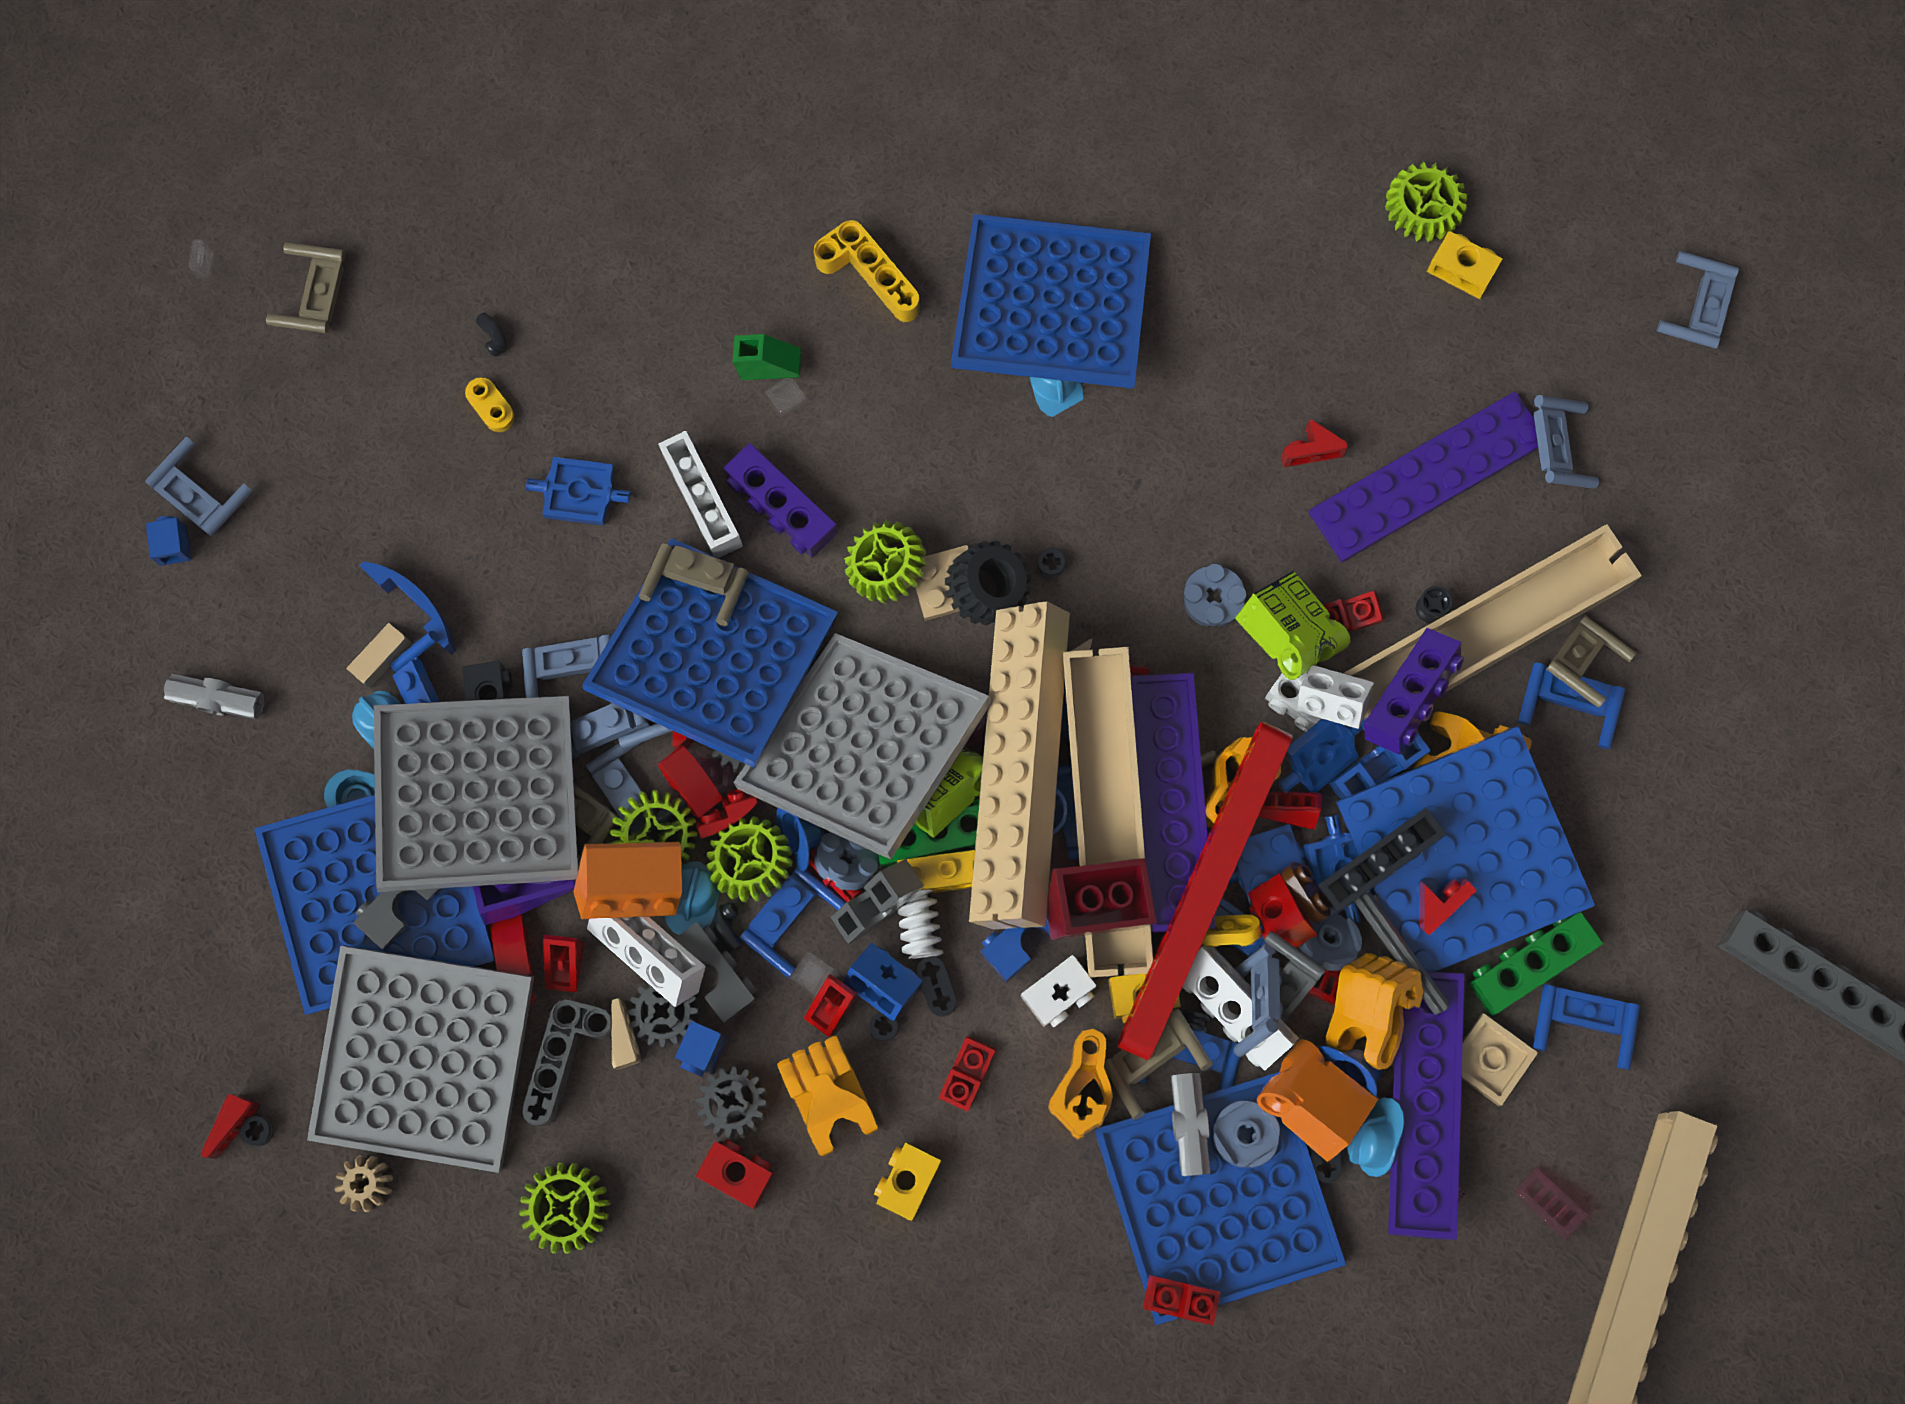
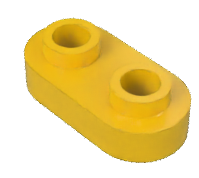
(489, 403)
(1233, 930)

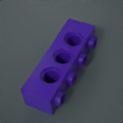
(752, 464)
(1430, 651)

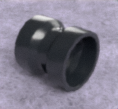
(1437, 599)

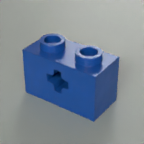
(882, 981)
(700, 1049)

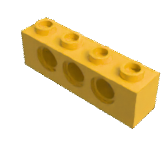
(945, 871)

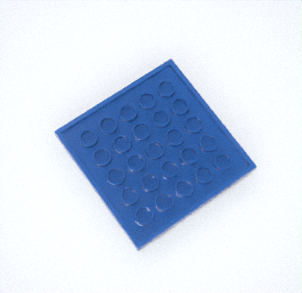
(1052, 301)
(710, 678)
(1496, 837)
(322, 874)
(1224, 1228)

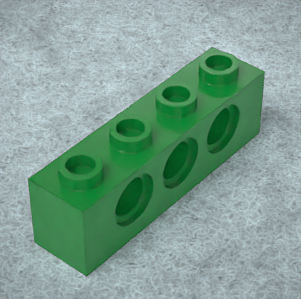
(925, 845)
(1579, 942)

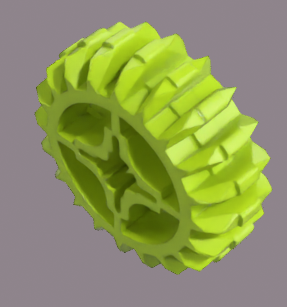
(1408, 187)
(899, 570)
(668, 828)
(757, 835)
(553, 1196)

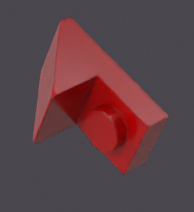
(1322, 446)
(1435, 910)

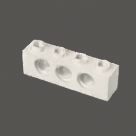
(700, 495)
(651, 955)
(1233, 987)

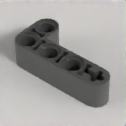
(560, 1064)

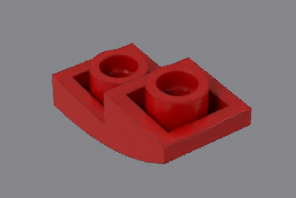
(1357, 611)
(690, 781)
(735, 806)
(510, 946)
(967, 1073)
(1181, 1300)

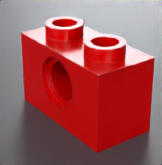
(1280, 912)
(716, 1173)

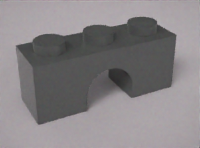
(882, 898)
(382, 918)
(732, 993)

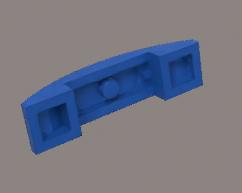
(389, 579)

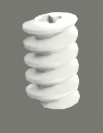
(919, 926)

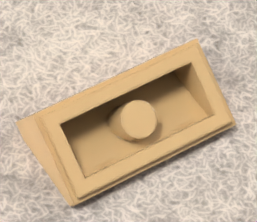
(378, 655)

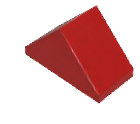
(562, 962)
(830, 1005)

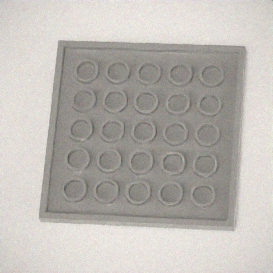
(864, 744)
(474, 793)
(420, 1058)

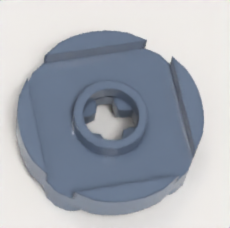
(1213, 579)
(847, 876)
(1342, 951)
(1240, 1152)

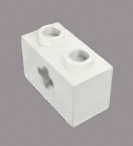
(1040, 995)

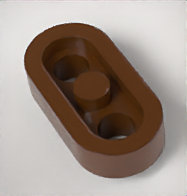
(1308, 896)

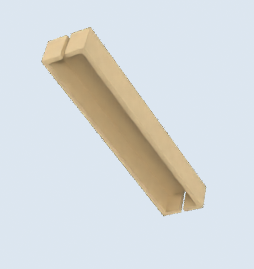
(1517, 610)
(1020, 768)
(1106, 788)
(1645, 1261)

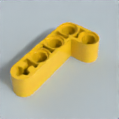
(873, 273)

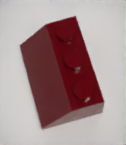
(1099, 899)

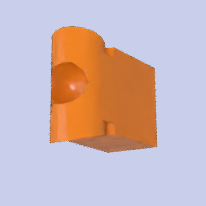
(1316, 1100)

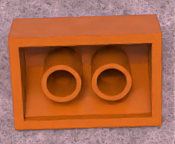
(629, 880)

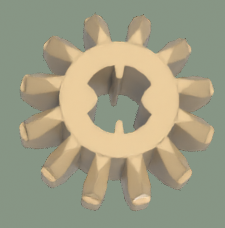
(357, 1173)

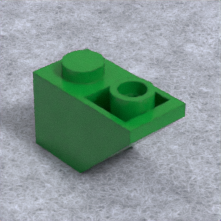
(765, 358)

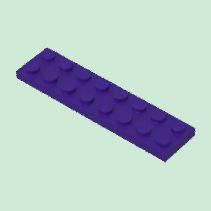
(1426, 477)
(1169, 786)
(1429, 1092)

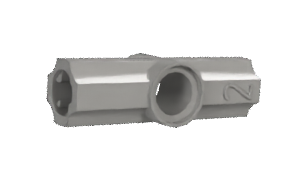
(214, 695)
(1190, 1124)

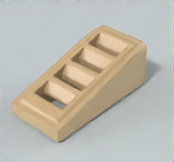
(624, 1044)

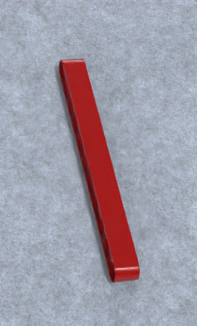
(1204, 891)

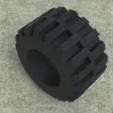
(1002, 566)

